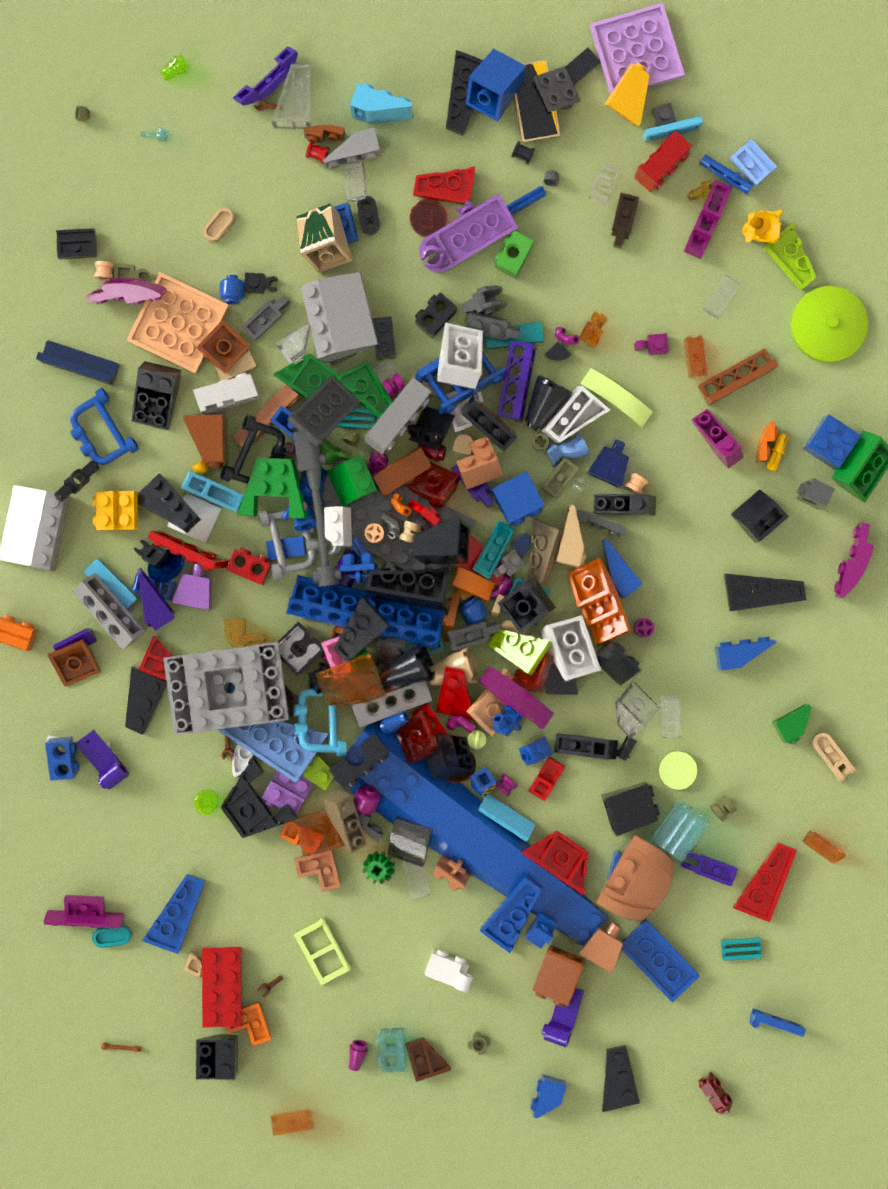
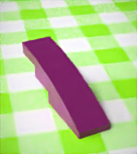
(707, 219)
(517, 697)

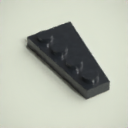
(458, 112)

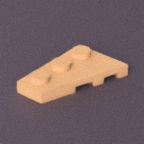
(487, 707)

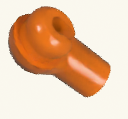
(400, 508)

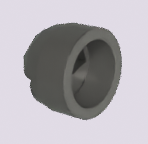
(551, 178)

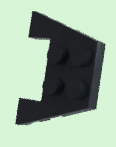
(247, 809)

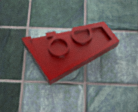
(454, 693)

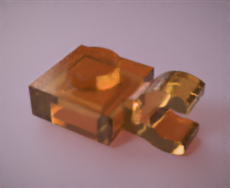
(592, 331)

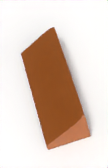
(401, 471)

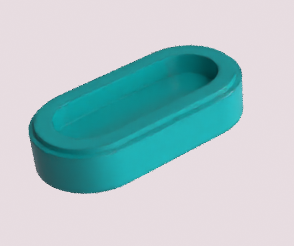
(111, 936)

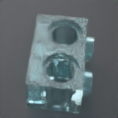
(396, 1050)

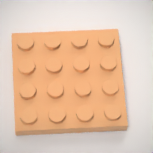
(177, 323)

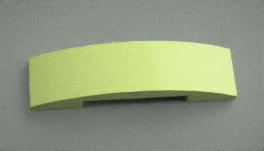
(617, 397)

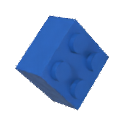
(831, 442)

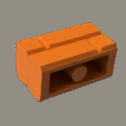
(17, 634)

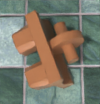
(453, 872)

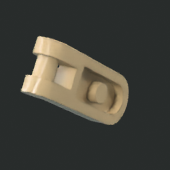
(832, 755)

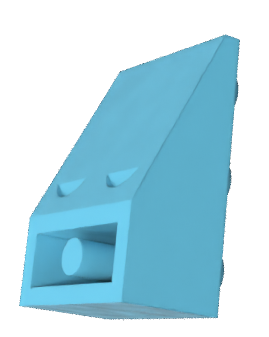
(379, 106)

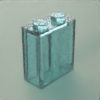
(681, 831)

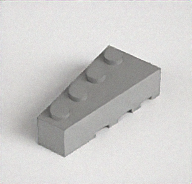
(398, 416)

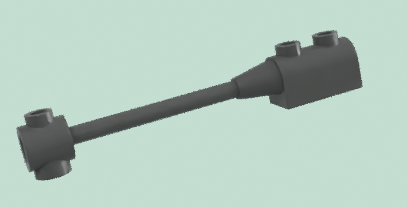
(311, 461)

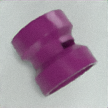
(390, 387)

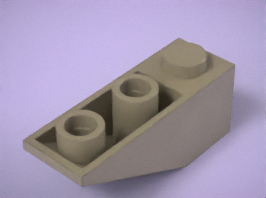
(345, 819)

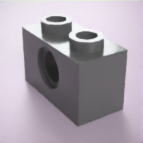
(815, 493)

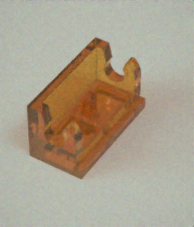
(695, 356)
(292, 1122)

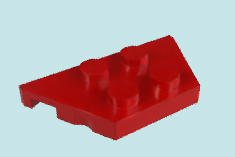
(561, 859)

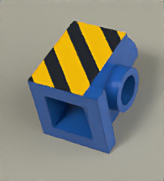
(482, 782)

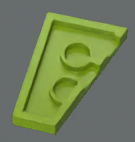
(791, 257)

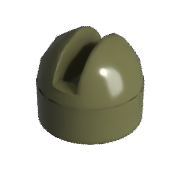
(82, 113)
(351, 439)

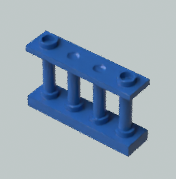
(429, 371)

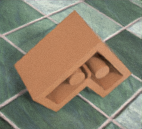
(481, 466)

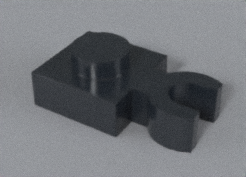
(256, 283)
(152, 554)

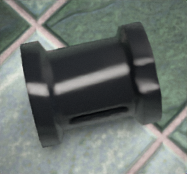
(523, 152)

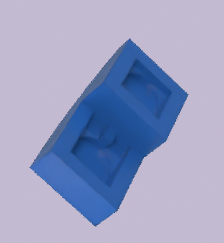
(291, 546)

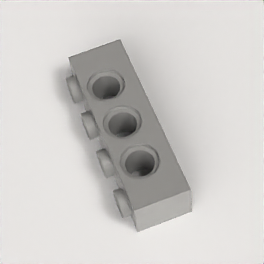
(109, 611)
(402, 703)

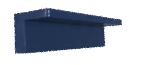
(79, 362)

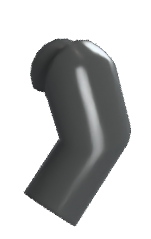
(393, 525)

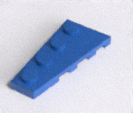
(508, 919)

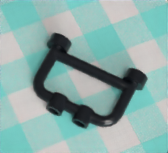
(251, 425)

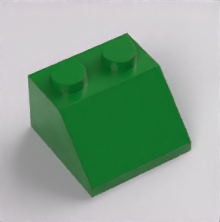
(352, 480)

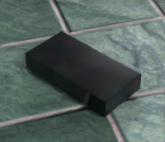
(582, 65)

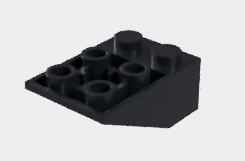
(155, 394)
(617, 663)

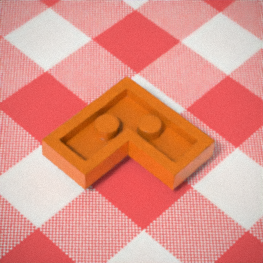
(255, 1022)

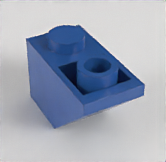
(549, 1095)

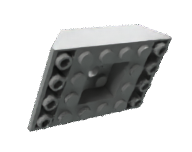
(200, 696)

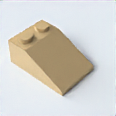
(571, 545)

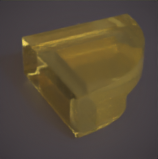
(701, 192)

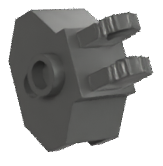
(485, 301)

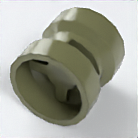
(718, 808)

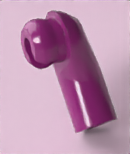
(504, 588)

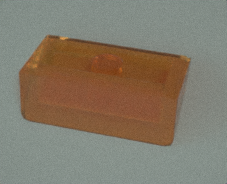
(823, 847)

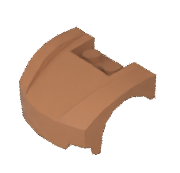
(638, 881)

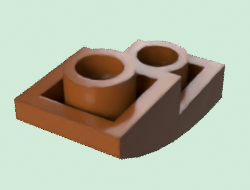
(318, 133)

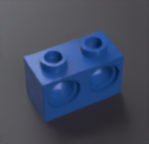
(56, 758)

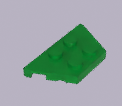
(305, 375)

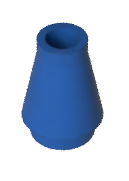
(393, 723)

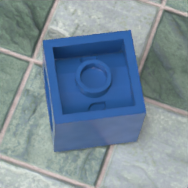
(518, 499)

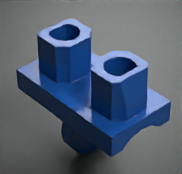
(367, 564)
(507, 722)

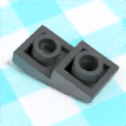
(371, 829)

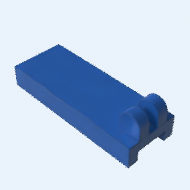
(759, 1016)

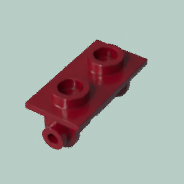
(711, 1086)

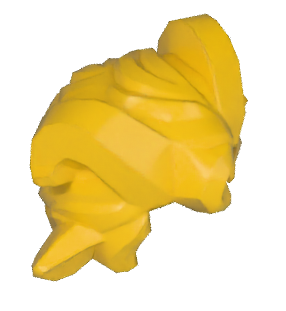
(763, 226)

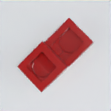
(546, 778)

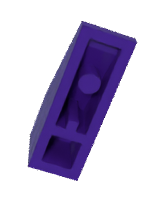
(155, 608)

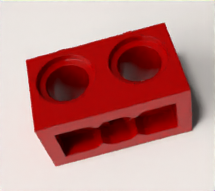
(247, 570)

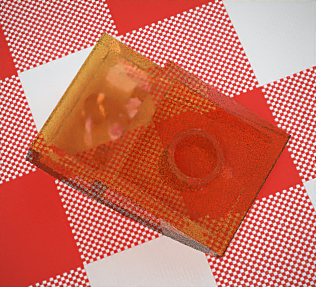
(317, 833)

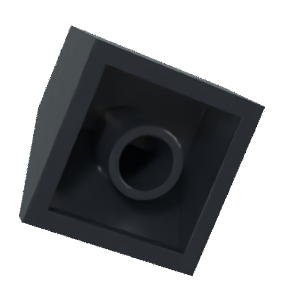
(526, 605)

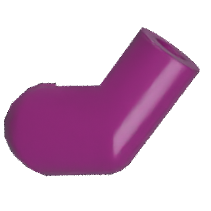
(566, 339)
(460, 721)

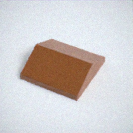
(223, 347)
(74, 662)

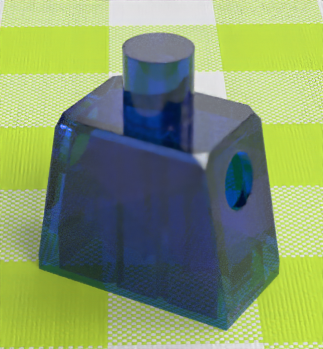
(610, 464)

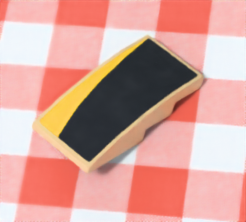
(532, 113)

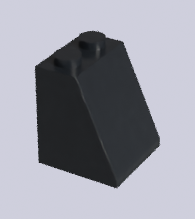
(443, 543)
(630, 808)

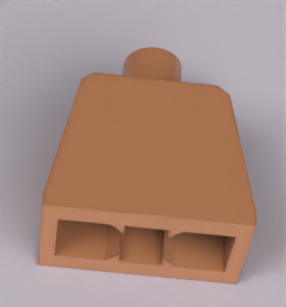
(603, 947)

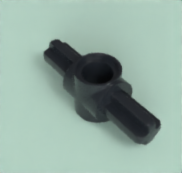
(71, 486)

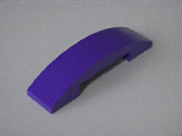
(271, 81)

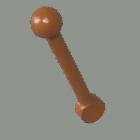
(105, 1046)

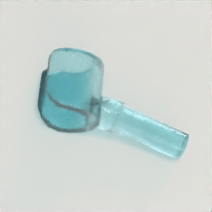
(161, 134)

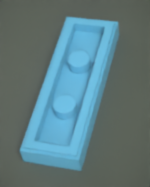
(666, 130)
(122, 593)
(506, 817)

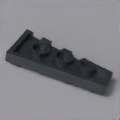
(165, 501)
(755, 592)

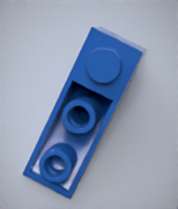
(738, 655)

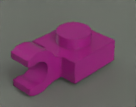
(655, 344)

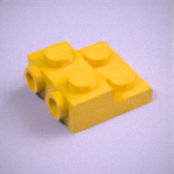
(116, 510)

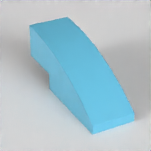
(212, 491)

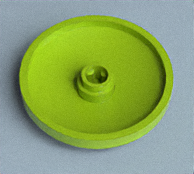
(829, 324)

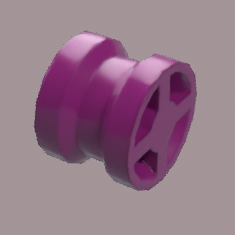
(374, 459)
(647, 627)
(506, 785)

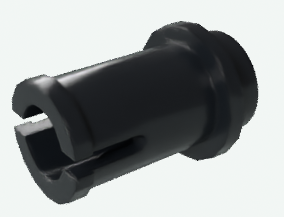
(626, 748)

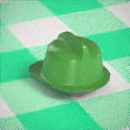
(332, 452)

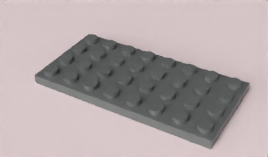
(371, 508)

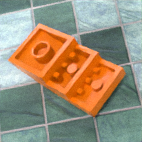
(599, 602)

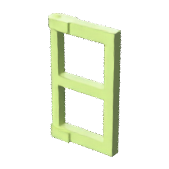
(334, 945)

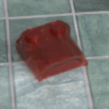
(435, 485)
(418, 737)

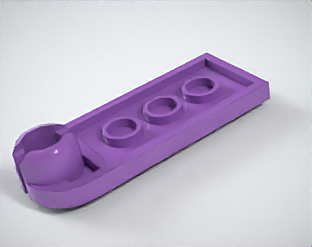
(467, 234)

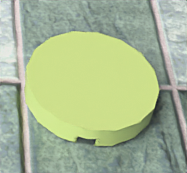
(677, 770)

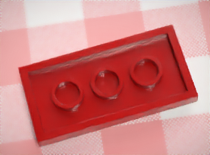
(222, 987)

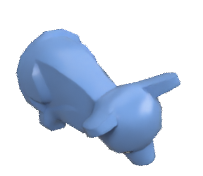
(573, 449)

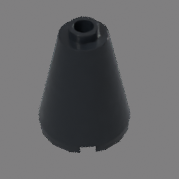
(545, 402)
(409, 668)

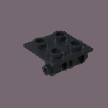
(430, 428)

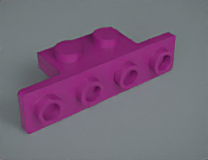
(85, 912)

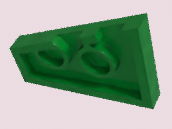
(367, 388)

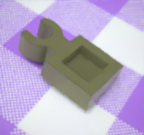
(127, 271)

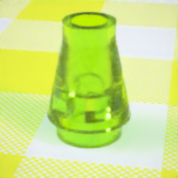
(174, 68)

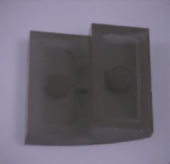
(409, 841)

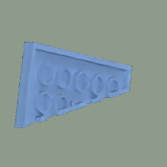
(277, 746)

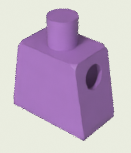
(194, 589)

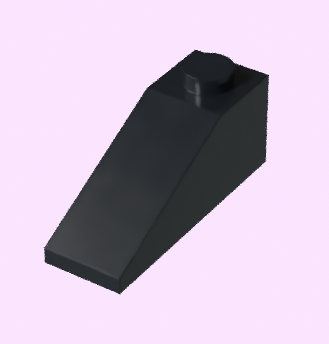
(586, 746)

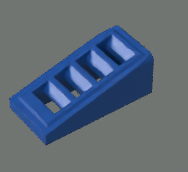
(171, 585)

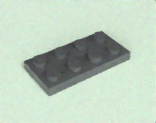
(323, 410)

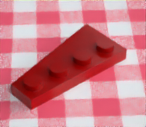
(766, 886)

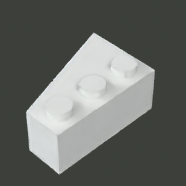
(226, 394)
(574, 414)

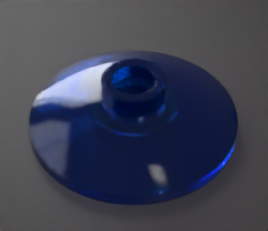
(168, 570)

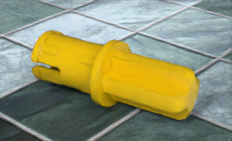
(777, 452)

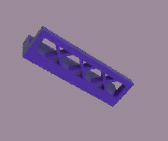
(523, 384)

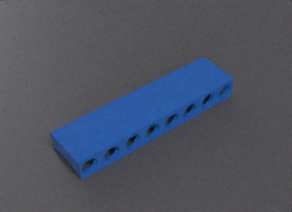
(337, 603)

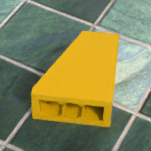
(630, 94)

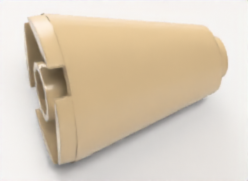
(460, 659)

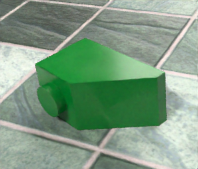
(793, 724)

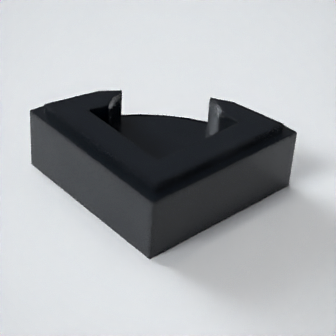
(557, 352)

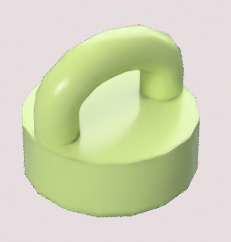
(476, 739)

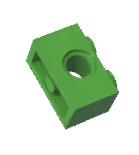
(519, 243)

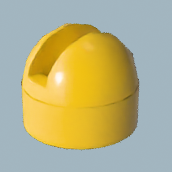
(200, 468)

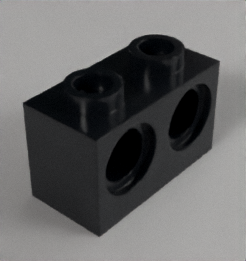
(439, 317)
(385, 338)

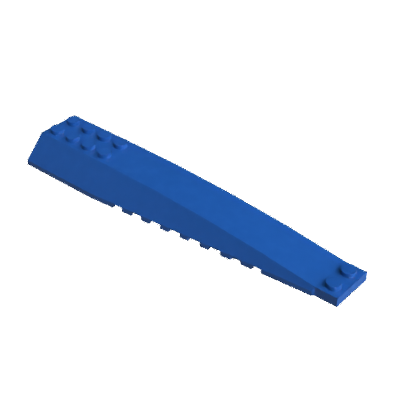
(467, 834)

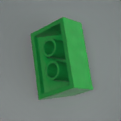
(863, 466)

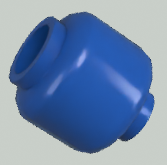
(232, 289)
(473, 610)

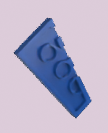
(173, 922)

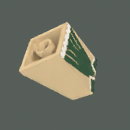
(323, 238)

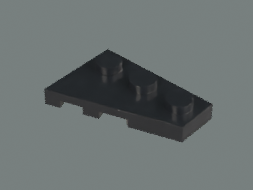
(142, 699)

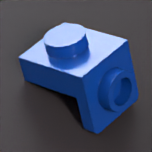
(535, 751)

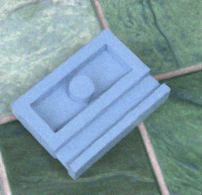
(753, 162)

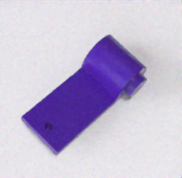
(103, 759)
(563, 1021)

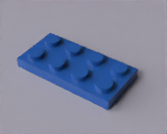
(659, 960)

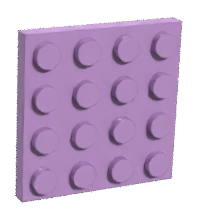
(637, 38)

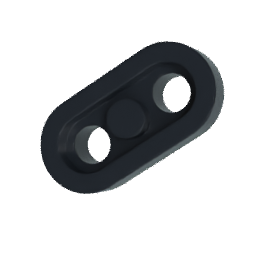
(368, 216)

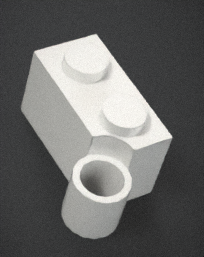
(338, 528)
(449, 970)

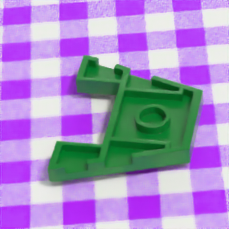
(273, 479)

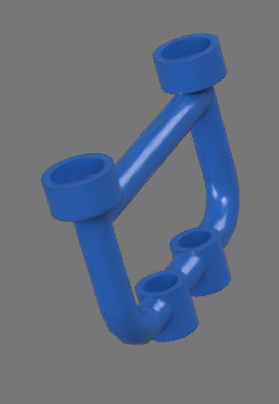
(79, 433)

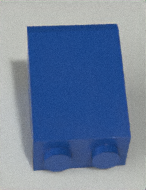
(494, 84)

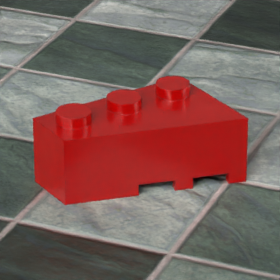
(663, 162)

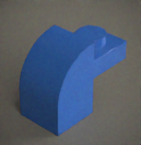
(541, 930)

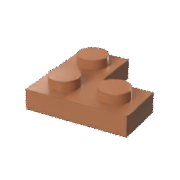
(323, 865)

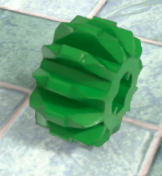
(383, 862)

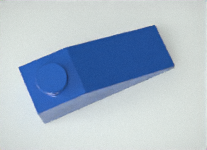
(620, 573)

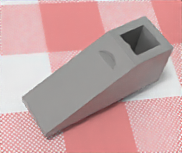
(357, 147)

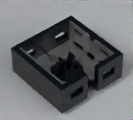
(291, 655)

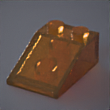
(351, 682)

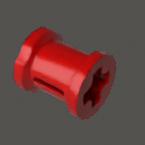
(316, 152)

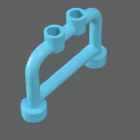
(300, 728)

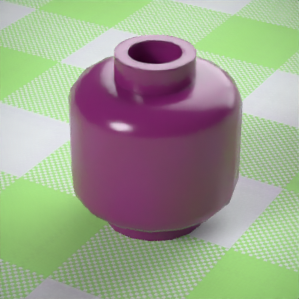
(366, 800)

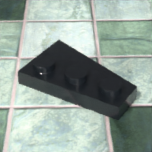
(361, 629)
(619, 1082)

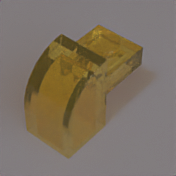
(236, 633)

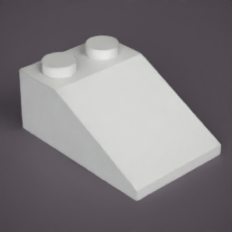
(460, 356)
(571, 648)

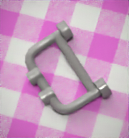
(282, 568)

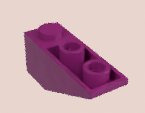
(718, 438)

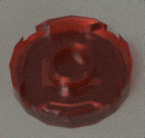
(427, 217)

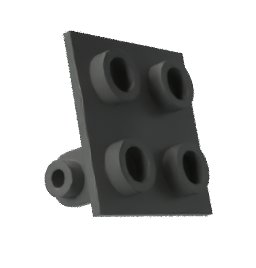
(556, 89)

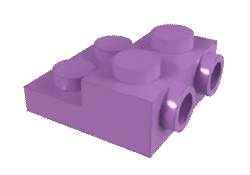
(285, 791)

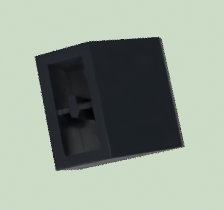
(759, 516)
(450, 758)
(217, 1057)

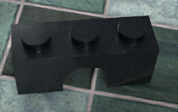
(347, 773)

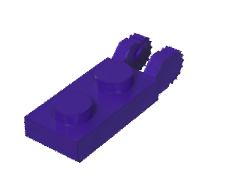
(712, 869)

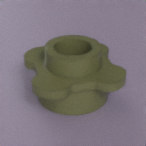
(480, 1049)

